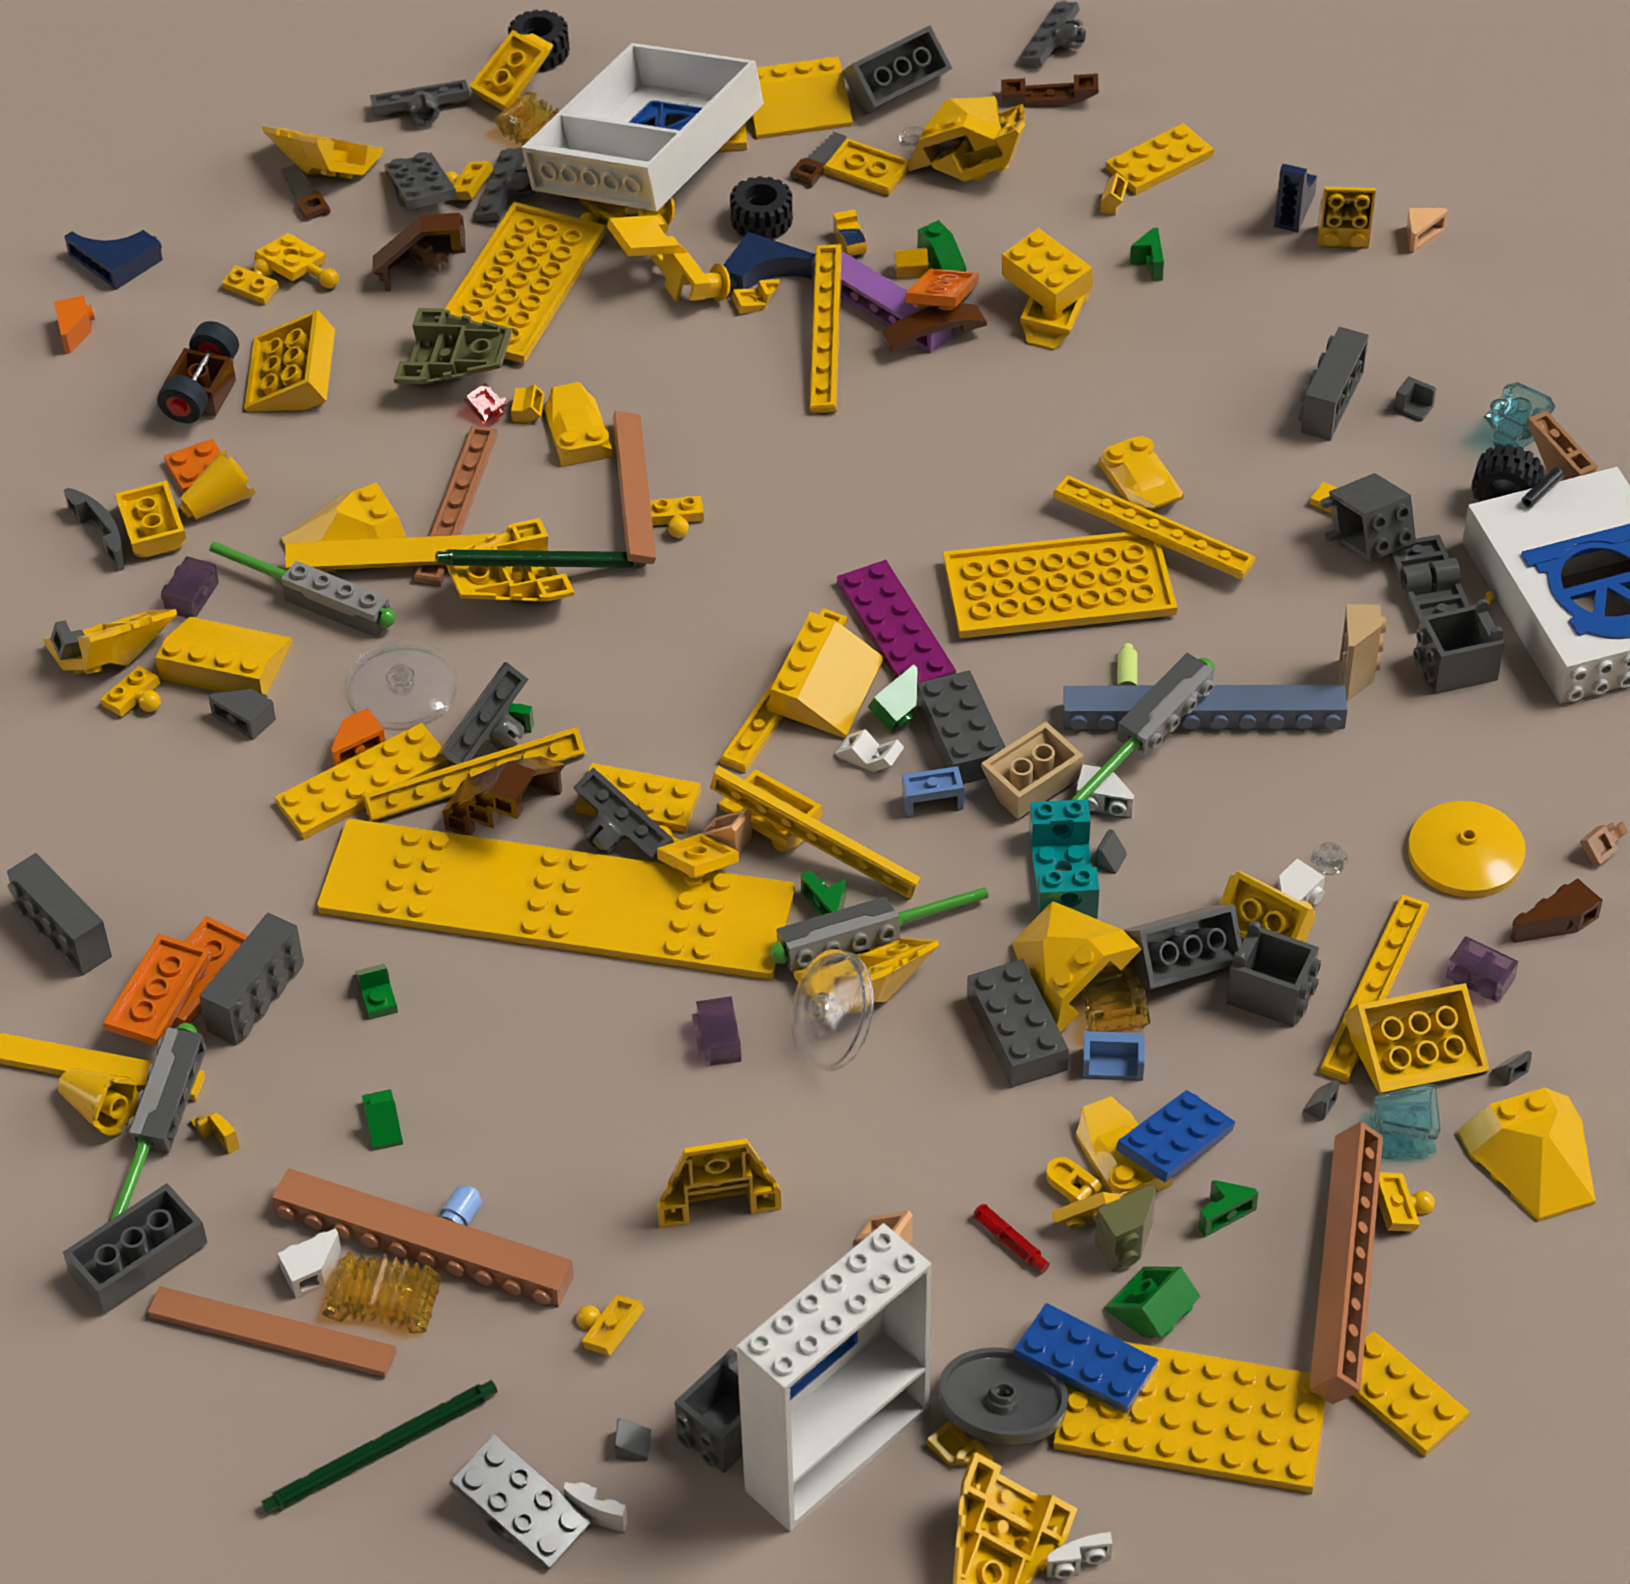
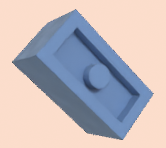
(932, 786)
(1113, 1055)

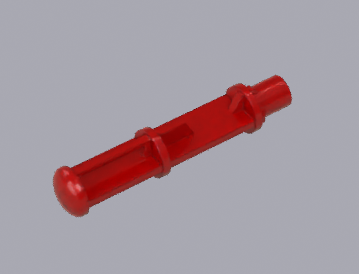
(1010, 1237)

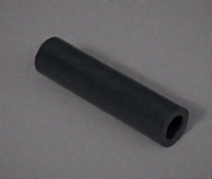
(1542, 487)

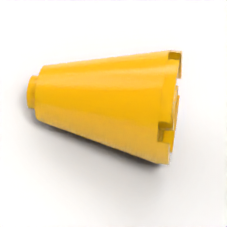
(216, 488)
(100, 1098)

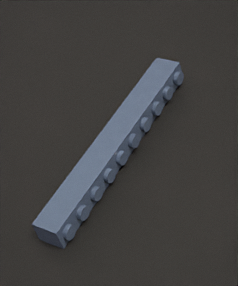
(1222, 709)

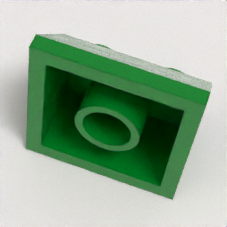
(1154, 1300)

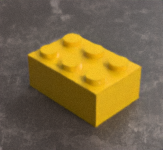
(1047, 271)

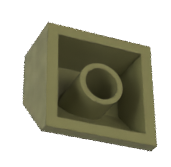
(1124, 1227)

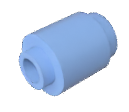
(462, 1205)

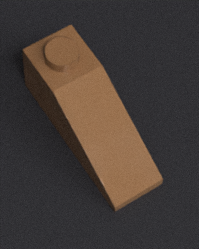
(1558, 447)

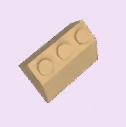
(1360, 647)
(1032, 769)

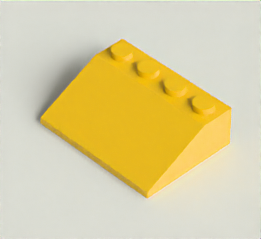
(802, 98)
(291, 365)
(221, 656)
(825, 677)
(1417, 1038)

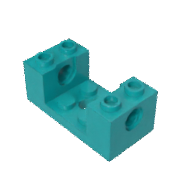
(1061, 840)

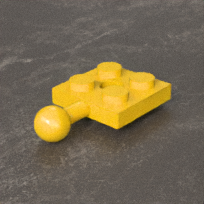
(296, 258)
(697, 854)

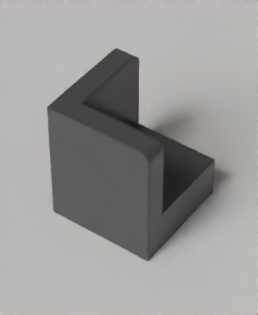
(1415, 399)
(66, 641)

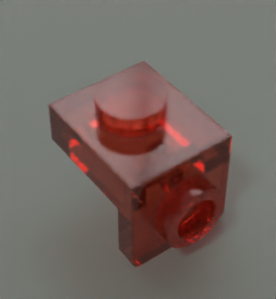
(486, 403)

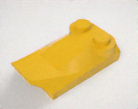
(510, 69)
(1045, 328)
(576, 425)
(1139, 473)
(151, 519)
(780, 838)
(1268, 906)
(1098, 1134)

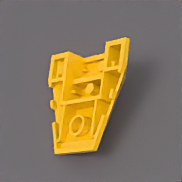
(955, 118)
(323, 154)
(967, 163)
(352, 516)
(512, 582)
(115, 641)
(1067, 952)
(892, 964)
(1534, 1150)
(715, 1173)
(1005, 1527)

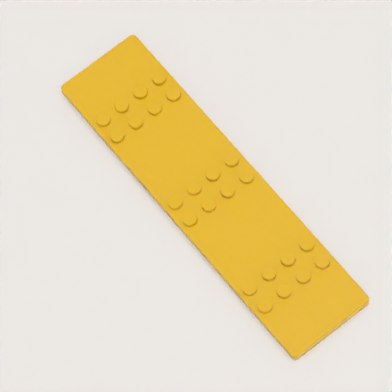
(556, 899)

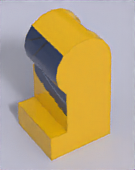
(849, 232)

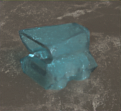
(1512, 410)
(1407, 1121)

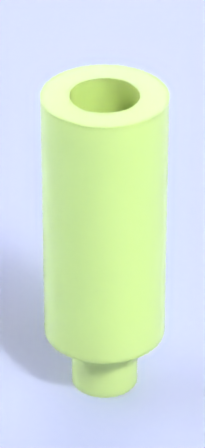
(1127, 665)

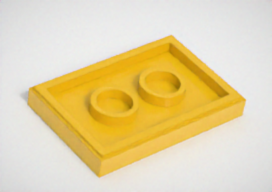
(867, 167)

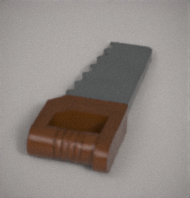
(817, 160)
(305, 193)

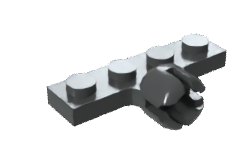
(1056, 30)
(421, 101)
(506, 181)
(488, 718)
(618, 818)

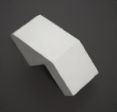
(865, 752)

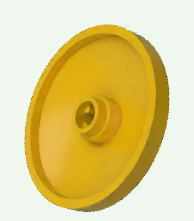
(1466, 849)

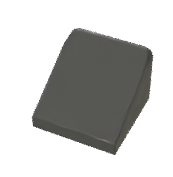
(1110, 853)
(1513, 1067)
(1323, 1100)
(632, 1440)

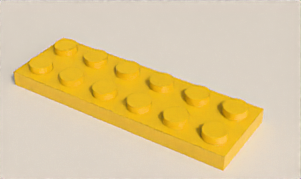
(338, 791)

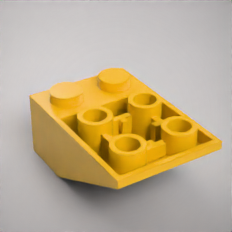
(1345, 217)

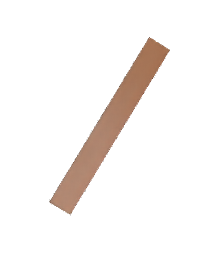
(634, 488)
(459, 496)
(272, 1331)

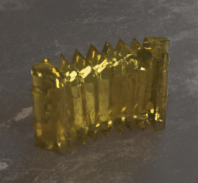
(525, 118)
(1115, 1001)
(382, 1291)

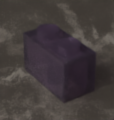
(190, 587)
(1482, 969)
(718, 1031)

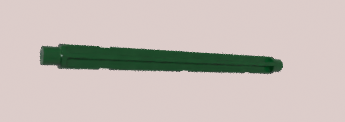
(535, 558)
(378, 1447)

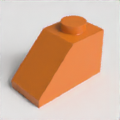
(74, 321)
(356, 735)

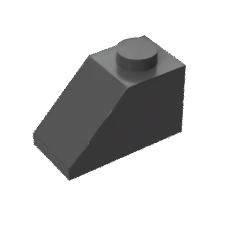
(243, 710)

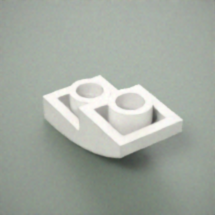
(603, 1513)
(1067, 1559)

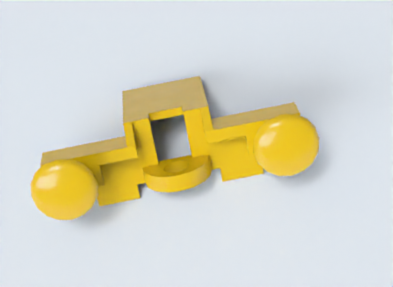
(646, 236)

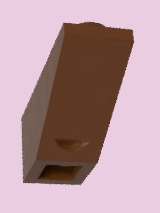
(1560, 914)

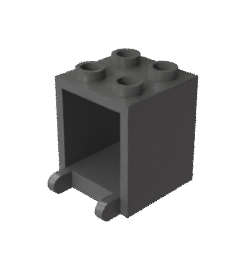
(1371, 517)
(1459, 648)
(1273, 975)
(711, 1414)

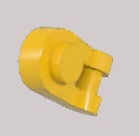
(1064, 1173)

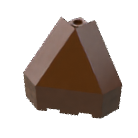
(426, 227)
(499, 791)

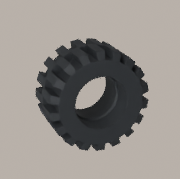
(548, 27)
(761, 207)
(1505, 472)

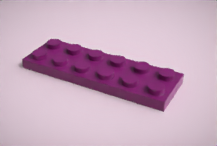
(894, 622)

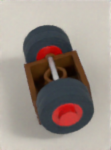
(201, 374)

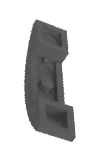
(87, 508)

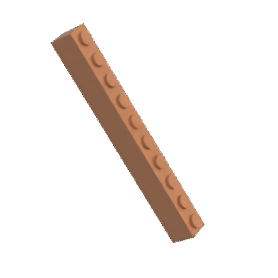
(423, 1237)
(1346, 1264)

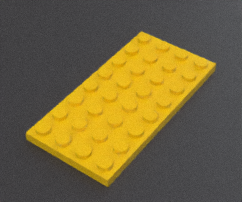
(526, 273)
(1058, 584)
(1206, 1421)

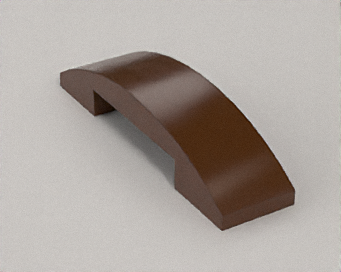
(1049, 95)
(929, 321)

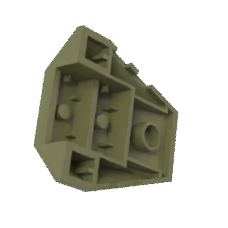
(452, 348)

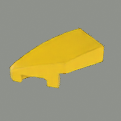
(756, 298)
(215, 1124)
(954, 1445)

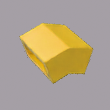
(1113, 194)
(911, 262)
(527, 404)

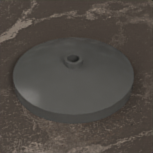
(1001, 1397)

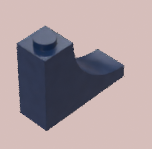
(1294, 197)
(117, 259)
(763, 259)

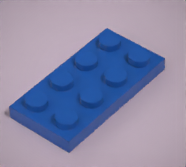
(1175, 1135)
(1086, 1357)

